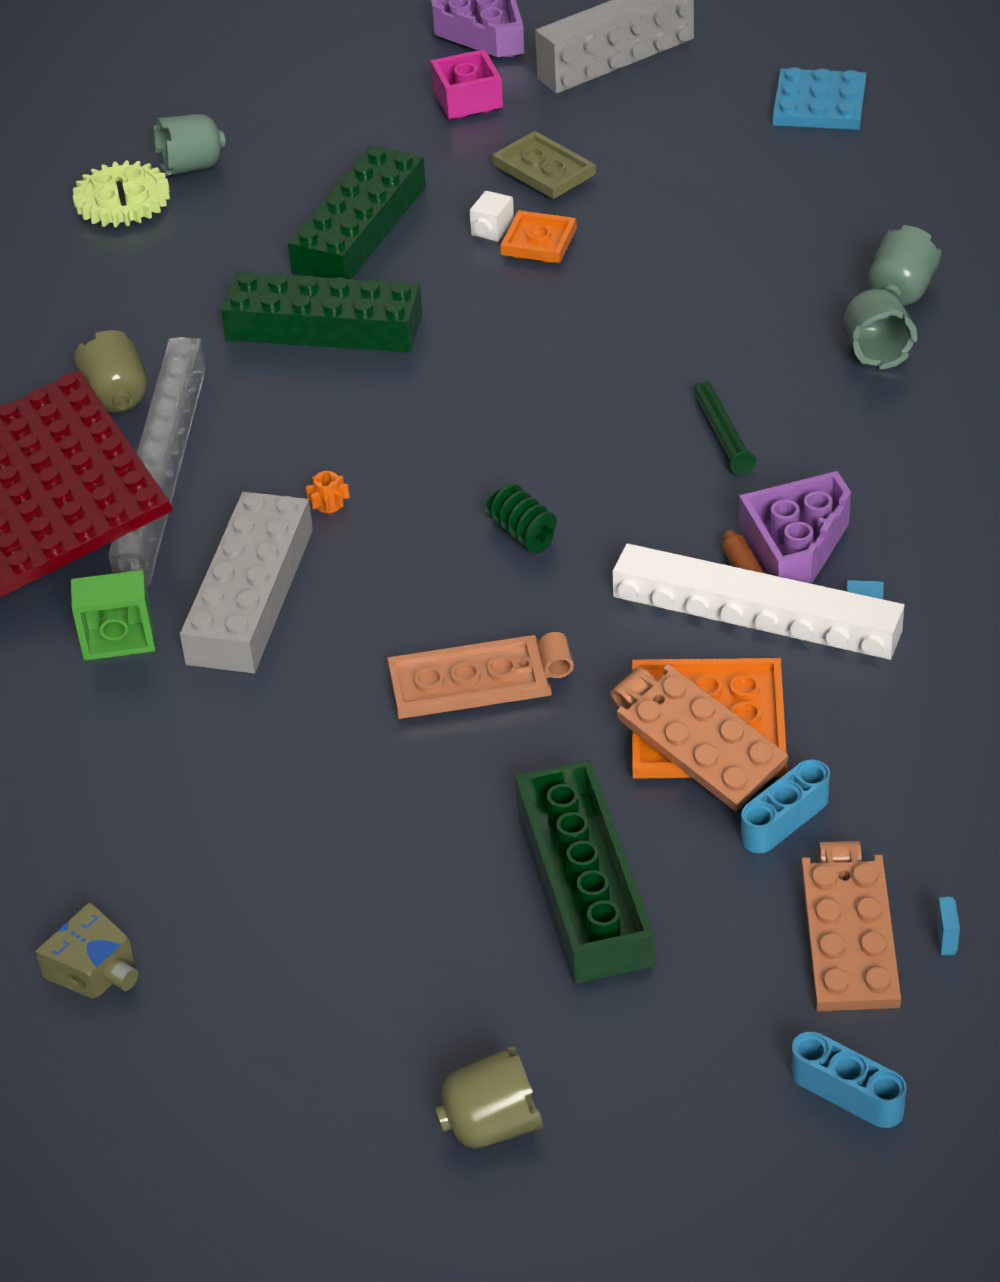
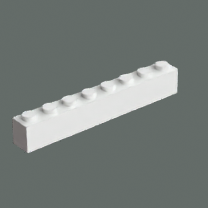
(759, 601)

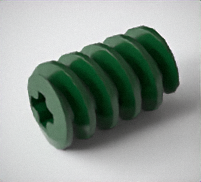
(522, 517)

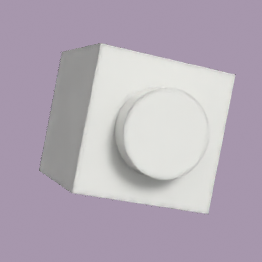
(491, 216)

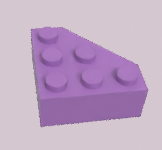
(480, 25)
(796, 524)

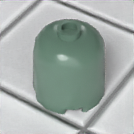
(187, 143)
(904, 263)
(879, 328)

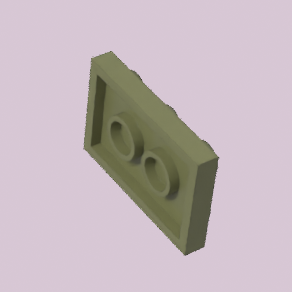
(544, 164)

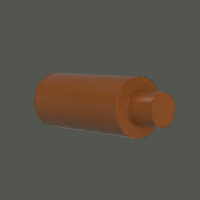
(739, 552)

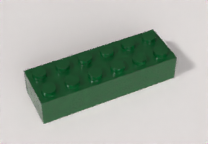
(357, 214)
(322, 312)
(584, 872)

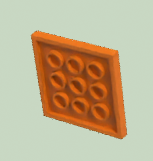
(742, 685)

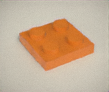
(538, 236)

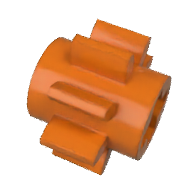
(327, 492)

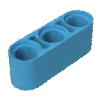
(785, 806)
(870, 1092)

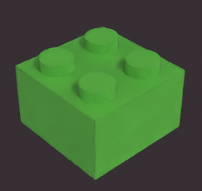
(113, 615)

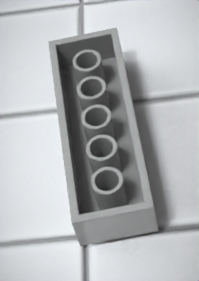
(609, 39)
(247, 582)

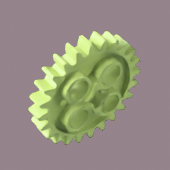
(99, 197)

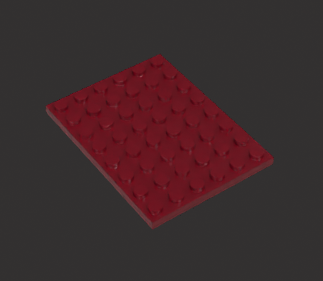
(66, 481)

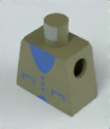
(88, 955)

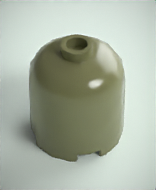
(113, 370)
(488, 1101)

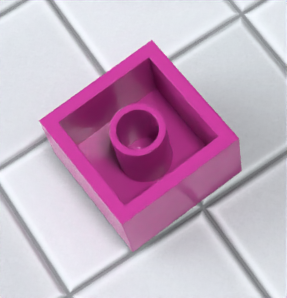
(466, 84)

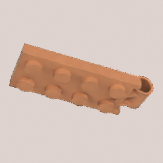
(478, 674)
(698, 734)
(849, 930)

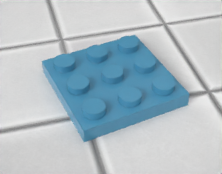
(819, 98)

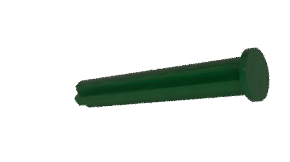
(740, 458)

